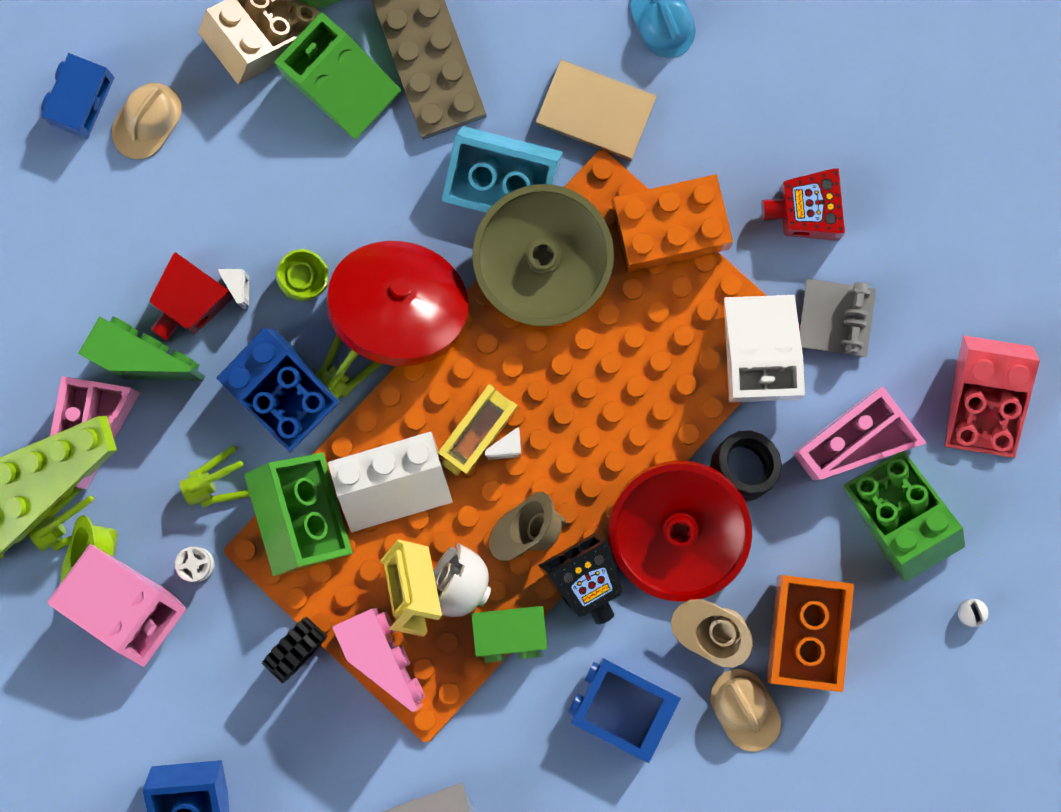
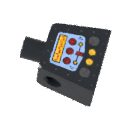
(585, 577)

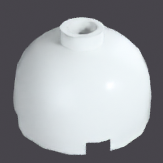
(461, 581)

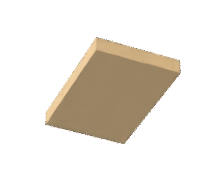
(596, 110)

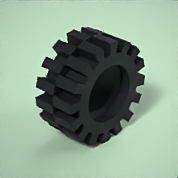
(294, 649)

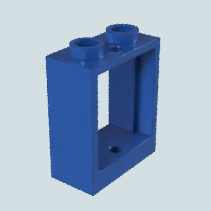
(656, 726)

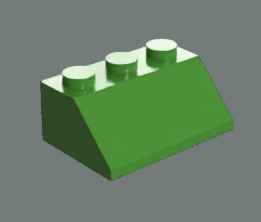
(297, 513)

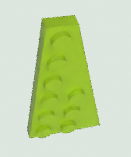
(46, 473)

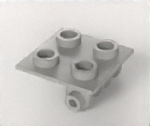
(837, 317)

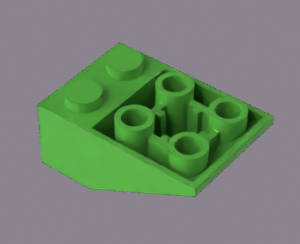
(337, 76)
(120, 351)
(905, 516)

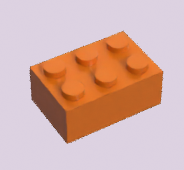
(672, 223)
(810, 633)

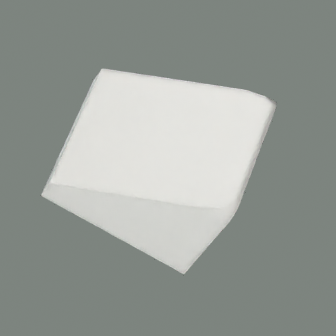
(238, 284)
(506, 447)

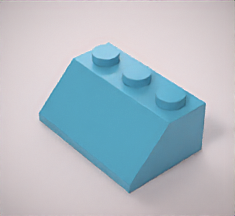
(492, 165)

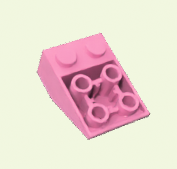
(117, 605)
(373, 652)

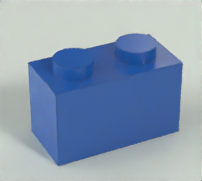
(77, 95)

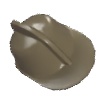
(529, 526)

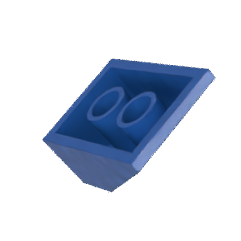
(187, 788)

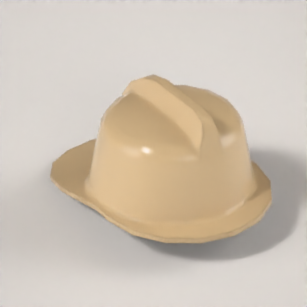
(146, 120)
(712, 632)
(745, 710)

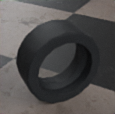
(760, 446)

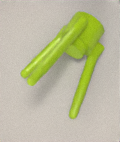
(336, 377)
(200, 484)
(51, 529)

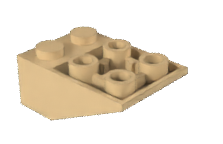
(253, 33)

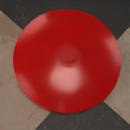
(397, 303)
(680, 531)

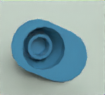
(664, 25)

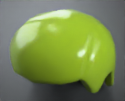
(302, 275)

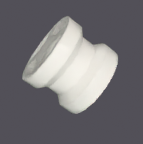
(187, 565)

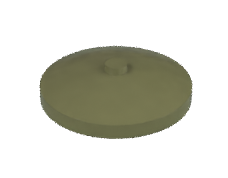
(543, 255)

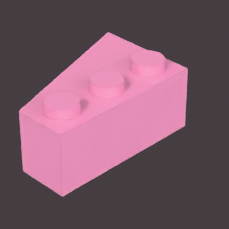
(83, 400)
(858, 436)

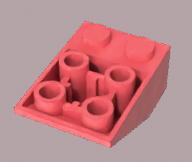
(990, 395)

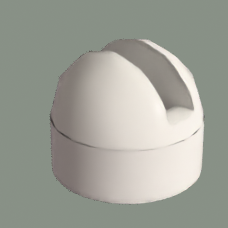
(966, 613)

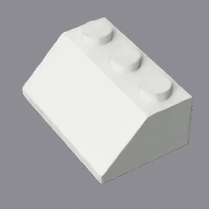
(390, 482)

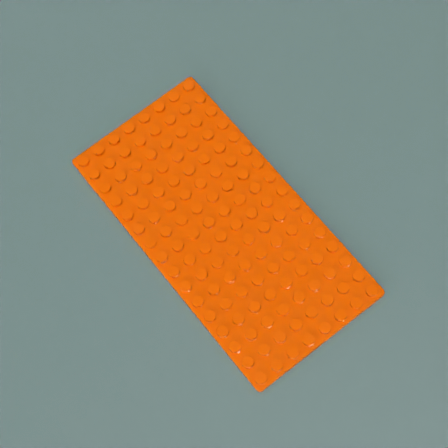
(597, 406)

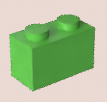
(509, 632)

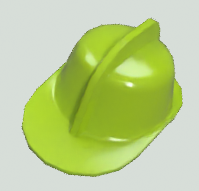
(83, 535)

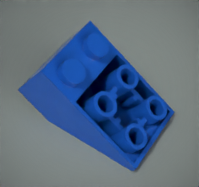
(278, 388)

